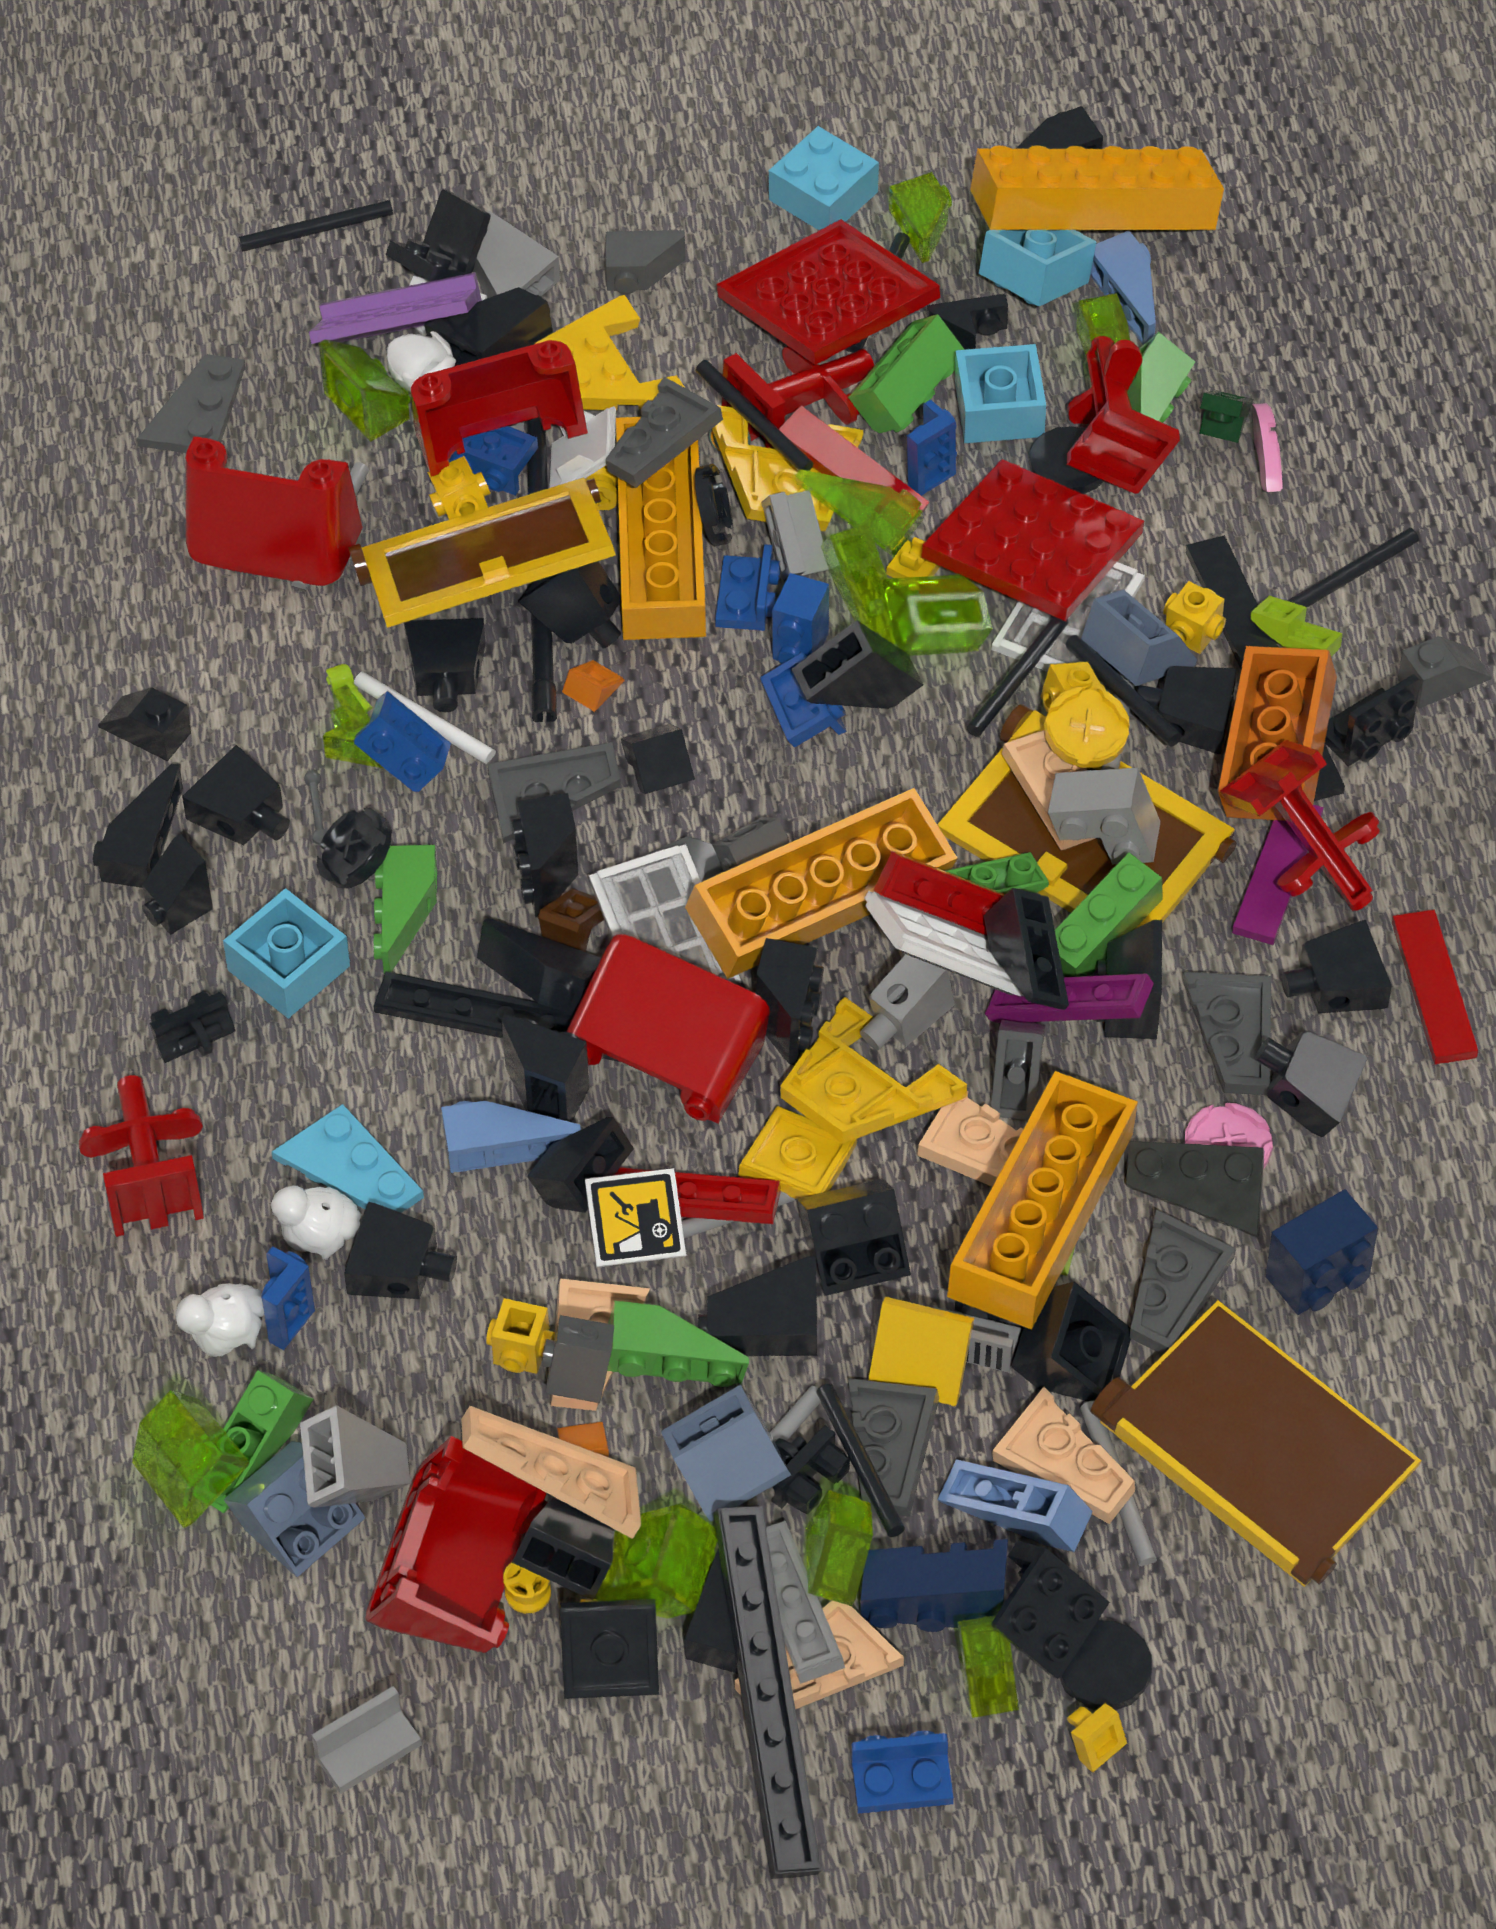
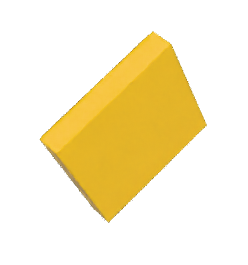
(796, 1155)
(921, 1348)

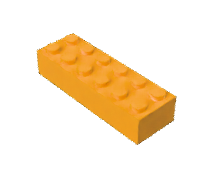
(1096, 188)
(662, 550)
(812, 882)
(1042, 1200)

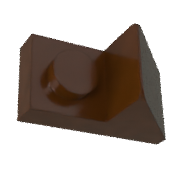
(571, 919)

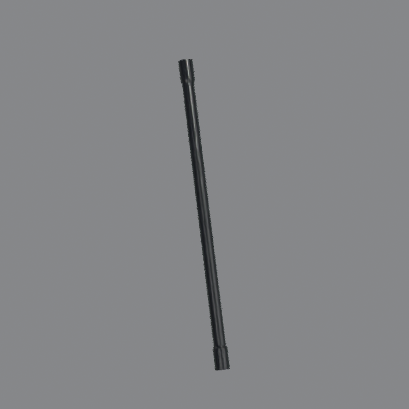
(543, 687)

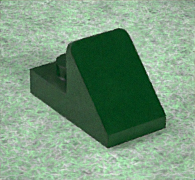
(1224, 415)

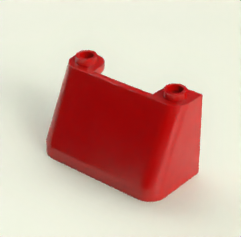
(493, 395)
(269, 521)
(672, 1023)
(452, 1550)

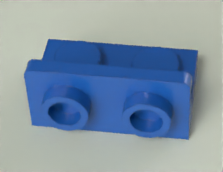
(932, 449)
(499, 456)
(745, 591)
(796, 715)
(403, 743)
(286, 1296)
(901, 1772)

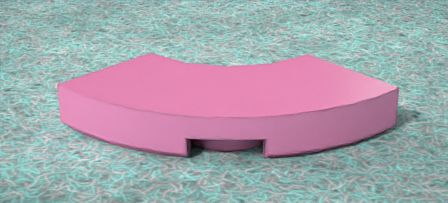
(1267, 448)

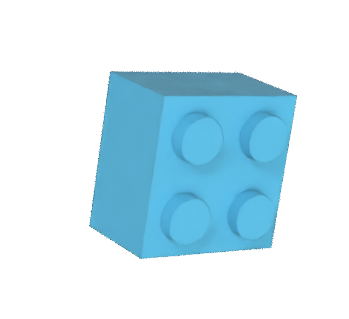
(823, 179)
(1037, 262)
(1000, 393)
(286, 953)

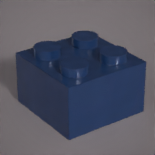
(1322, 1253)

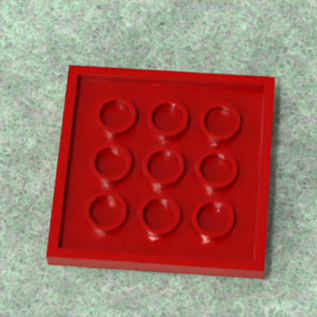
(828, 291)
(1033, 539)

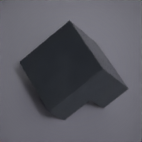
(658, 758)

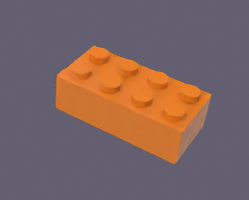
(1278, 699)

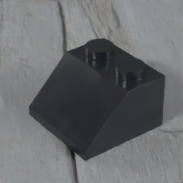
(1136, 954)
(1073, 1345)

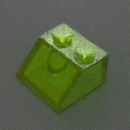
(362, 389)
(186, 1456)
(662, 1561)

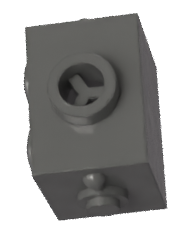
(750, 842)
(578, 1358)

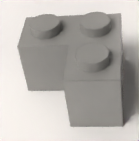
(1108, 807)

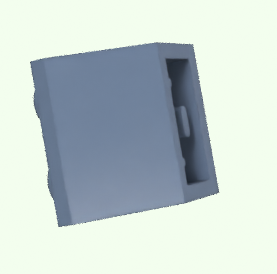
(1133, 639)
(725, 1452)
(277, 1514)

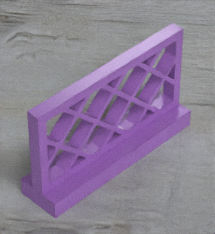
(395, 309)

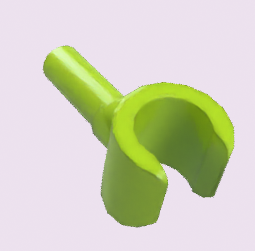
(340, 676)

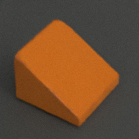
(591, 684)
(587, 1436)

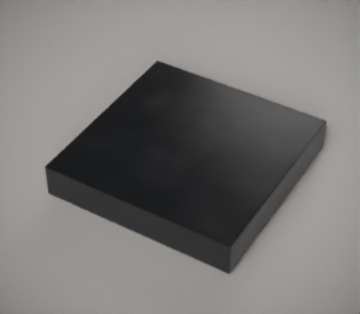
(609, 1648)

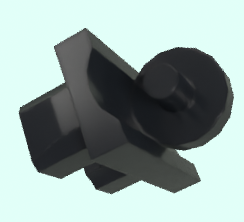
(192, 1026)
(803, 1463)

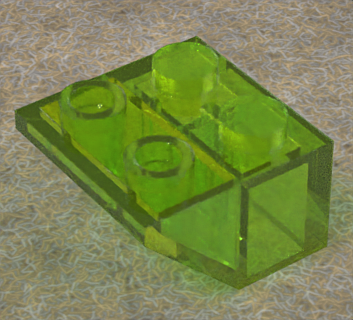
(937, 614)

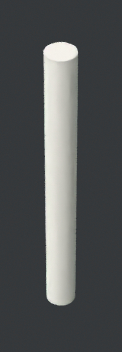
(448, 731)

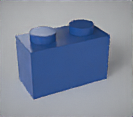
(800, 618)

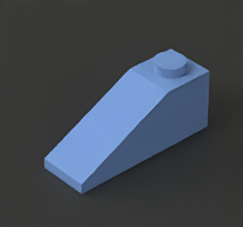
(1124, 268)
(498, 1135)
(1019, 1503)

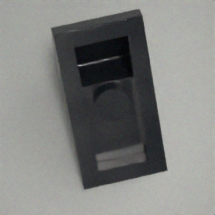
(973, 316)

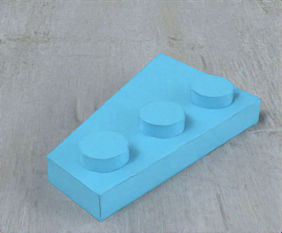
(351, 1161)

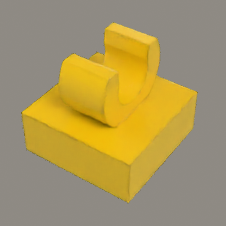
(909, 562)
(1096, 1735)

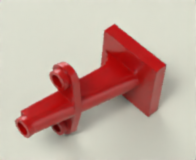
(802, 388)
(1119, 441)
(1278, 782)
(151, 1186)

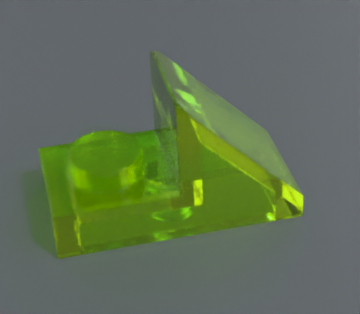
(349, 720)
(986, 1668)

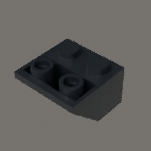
(545, 848)
(791, 987)
(545, 1067)
(854, 1236)

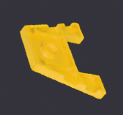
(600, 368)
(764, 470)
(853, 1095)

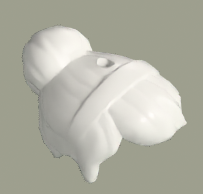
(417, 355)
(311, 1227)
(222, 1317)

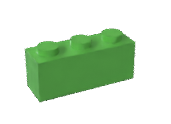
(907, 375)
(1107, 913)

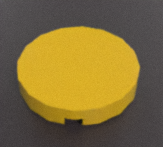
(1086, 727)

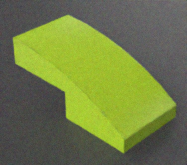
(1287, 626)

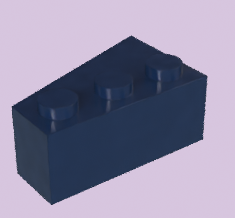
(933, 1587)

